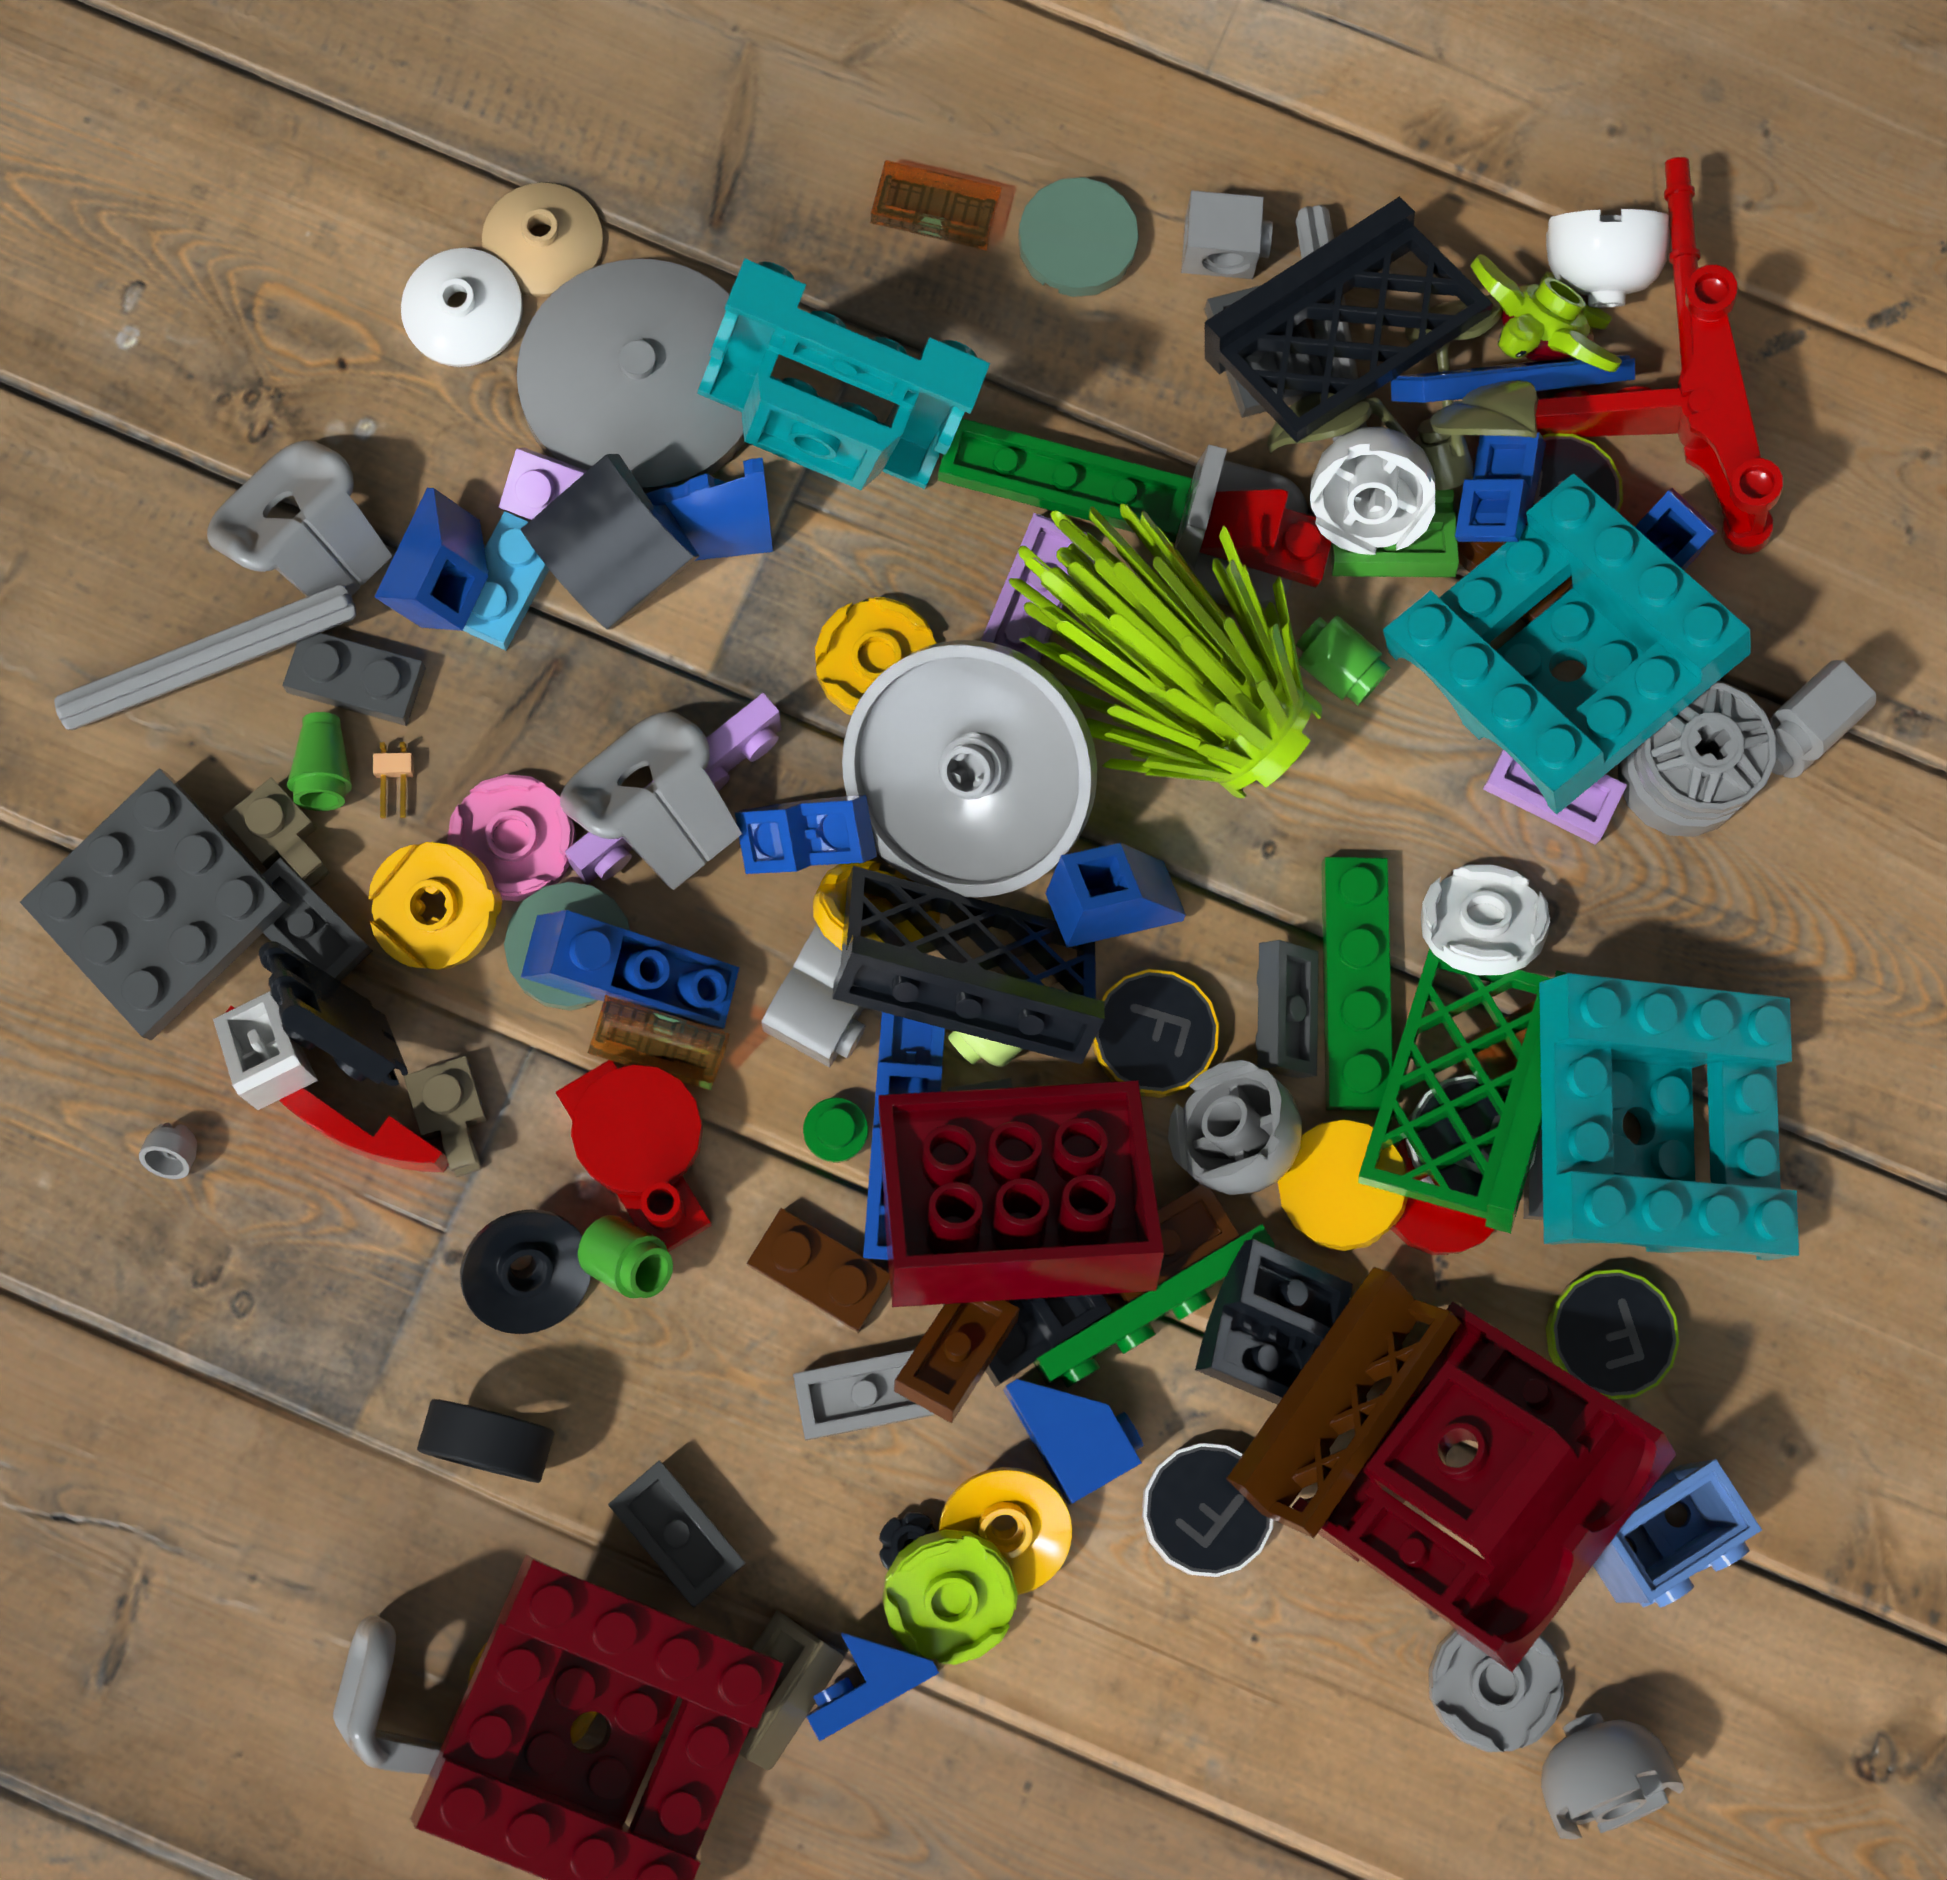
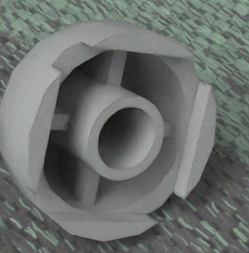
(1236, 1129)
(1606, 1775)

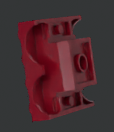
(1537, 1501)
(534, 1800)

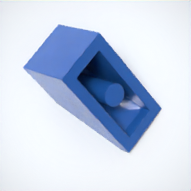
(1075, 1437)

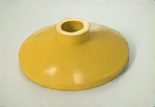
(1042, 1527)

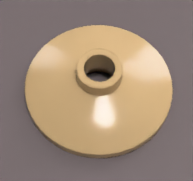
(549, 260)

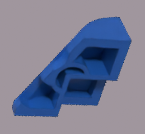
(721, 515)

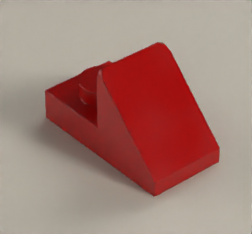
(1268, 535)

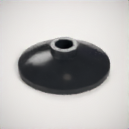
(529, 1297)

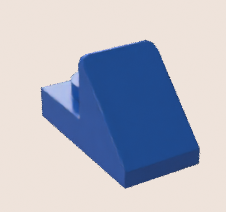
(886, 1675)

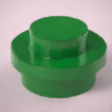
(835, 1130)

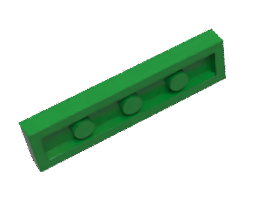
(1061, 477)
(1356, 982)
(1132, 1323)

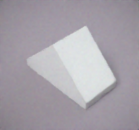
(259, 1053)

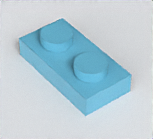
(511, 586)

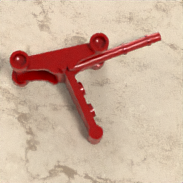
(1710, 401)

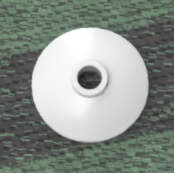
(467, 332)

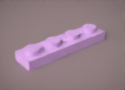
(743, 736)

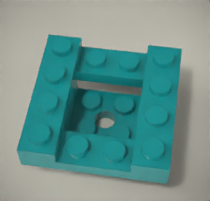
(818, 433)
(1631, 619)
(1633, 1050)

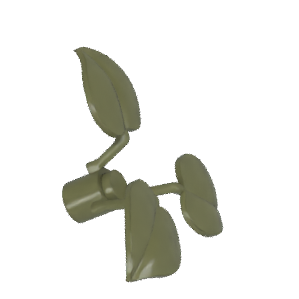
(1488, 410)

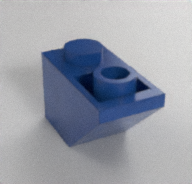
(437, 566)
(1111, 894)

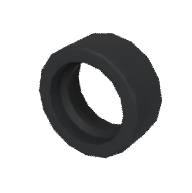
(485, 1440)

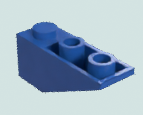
(603, 960)

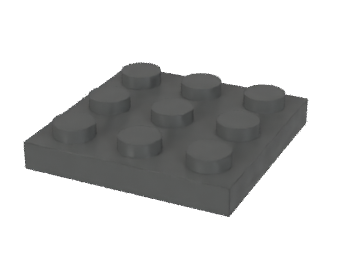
(155, 904)

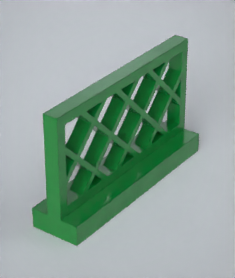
(1520, 1115)

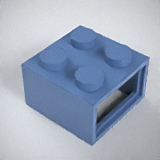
(1670, 1555)

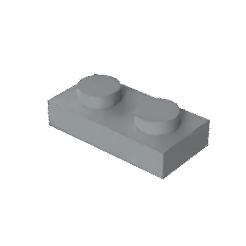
(853, 1397)

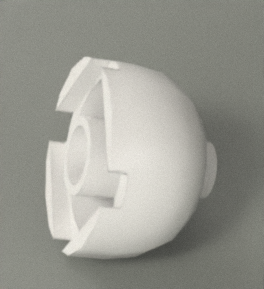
(1608, 252)
(1373, 491)

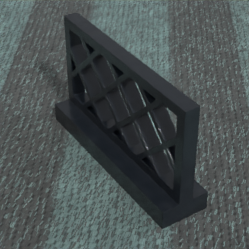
(1306, 293)
(960, 990)

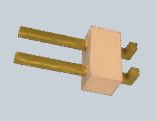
(393, 766)

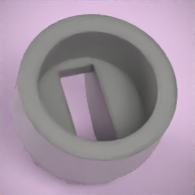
(169, 1151)

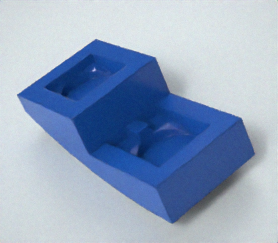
(1501, 489)
(806, 834)

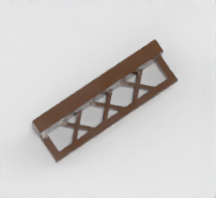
(1332, 1399)

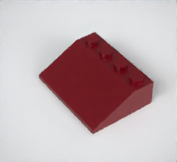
(1018, 1194)

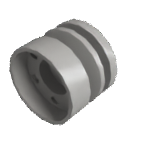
(1694, 794)

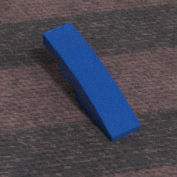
(907, 1063)

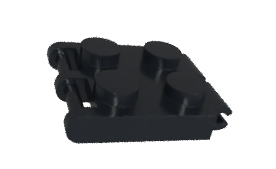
(332, 1016)

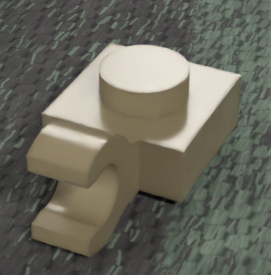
(276, 829)
(446, 1106)

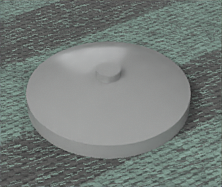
(619, 372)
(971, 767)

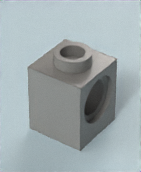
(1224, 235)

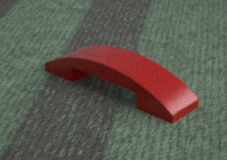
(390, 1145)

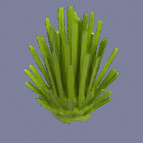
(1175, 656)

